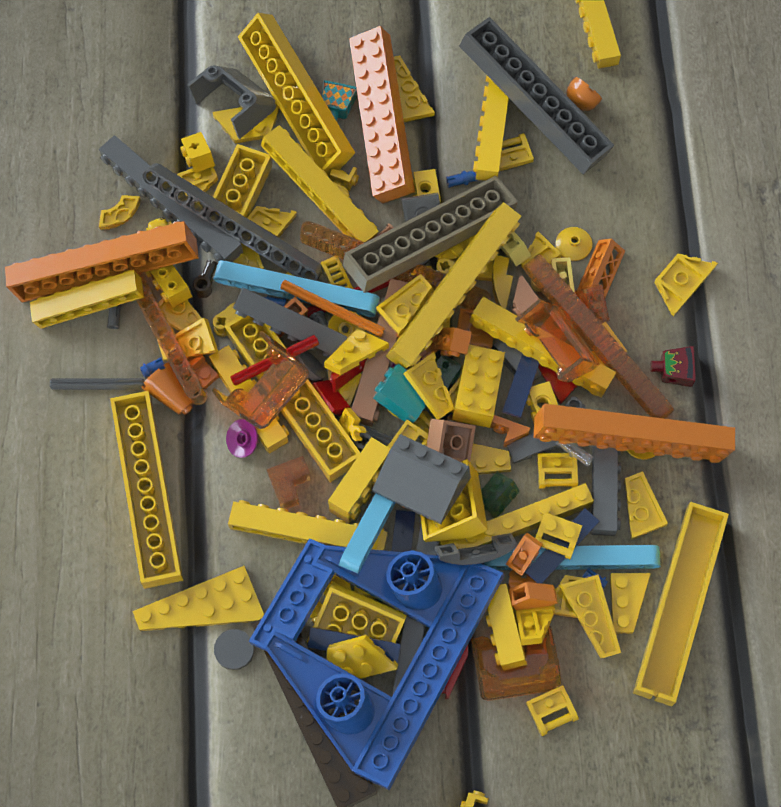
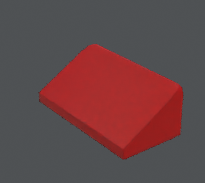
(333, 400)

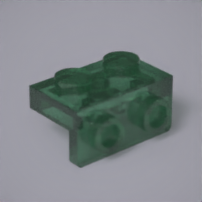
(498, 494)

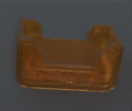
(538, 676)

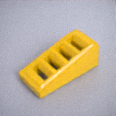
(327, 270)

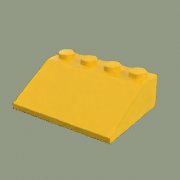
(465, 517)
(358, 615)

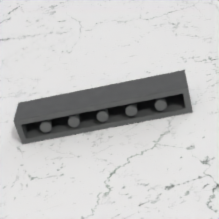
(287, 321)
(604, 490)

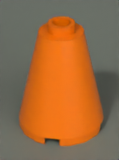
(166, 388)

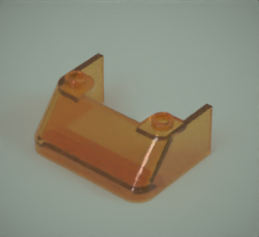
(559, 339)
(271, 391)

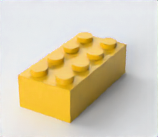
(243, 179)
(478, 386)
(358, 482)

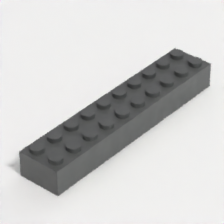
(536, 95)

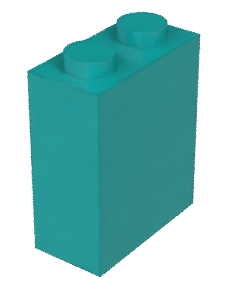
(399, 395)

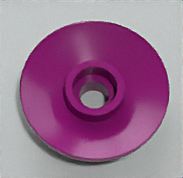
(236, 438)

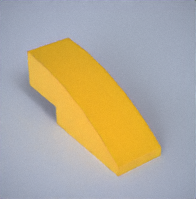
(501, 281)

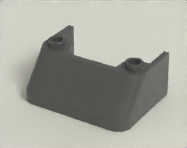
(254, 100)

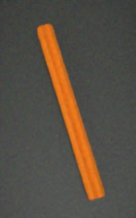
(332, 308)

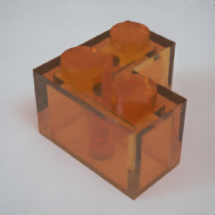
(285, 477)

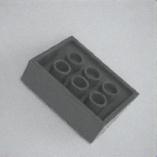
(421, 479)

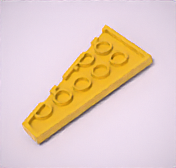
(213, 602)

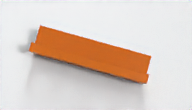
(597, 265)

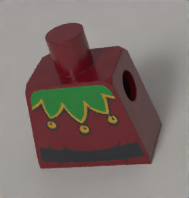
(676, 366)

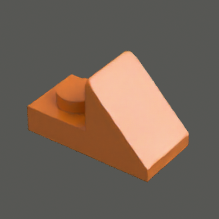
(204, 370)
(512, 429)
(524, 554)

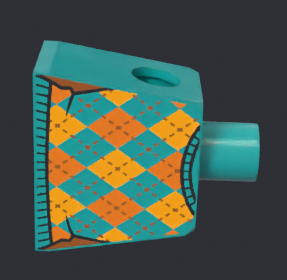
(339, 98)

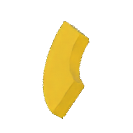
(120, 213)

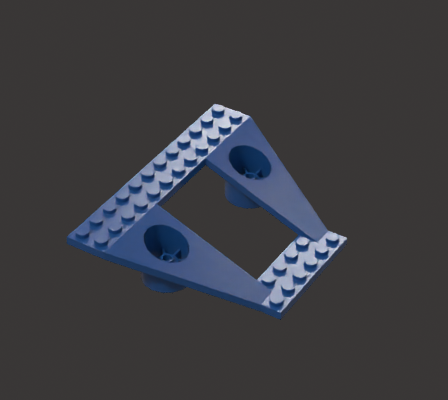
(382, 727)

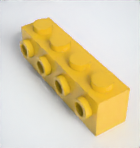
(171, 285)
(505, 630)

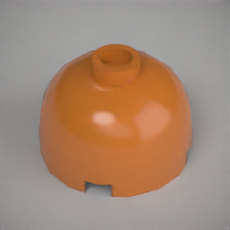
(582, 95)

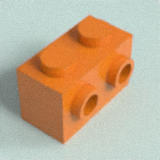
(452, 341)

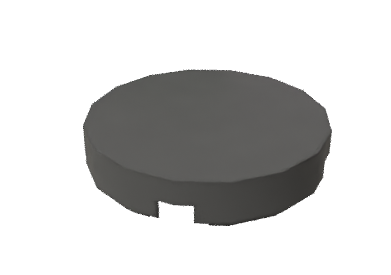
(315, 368)
(233, 649)

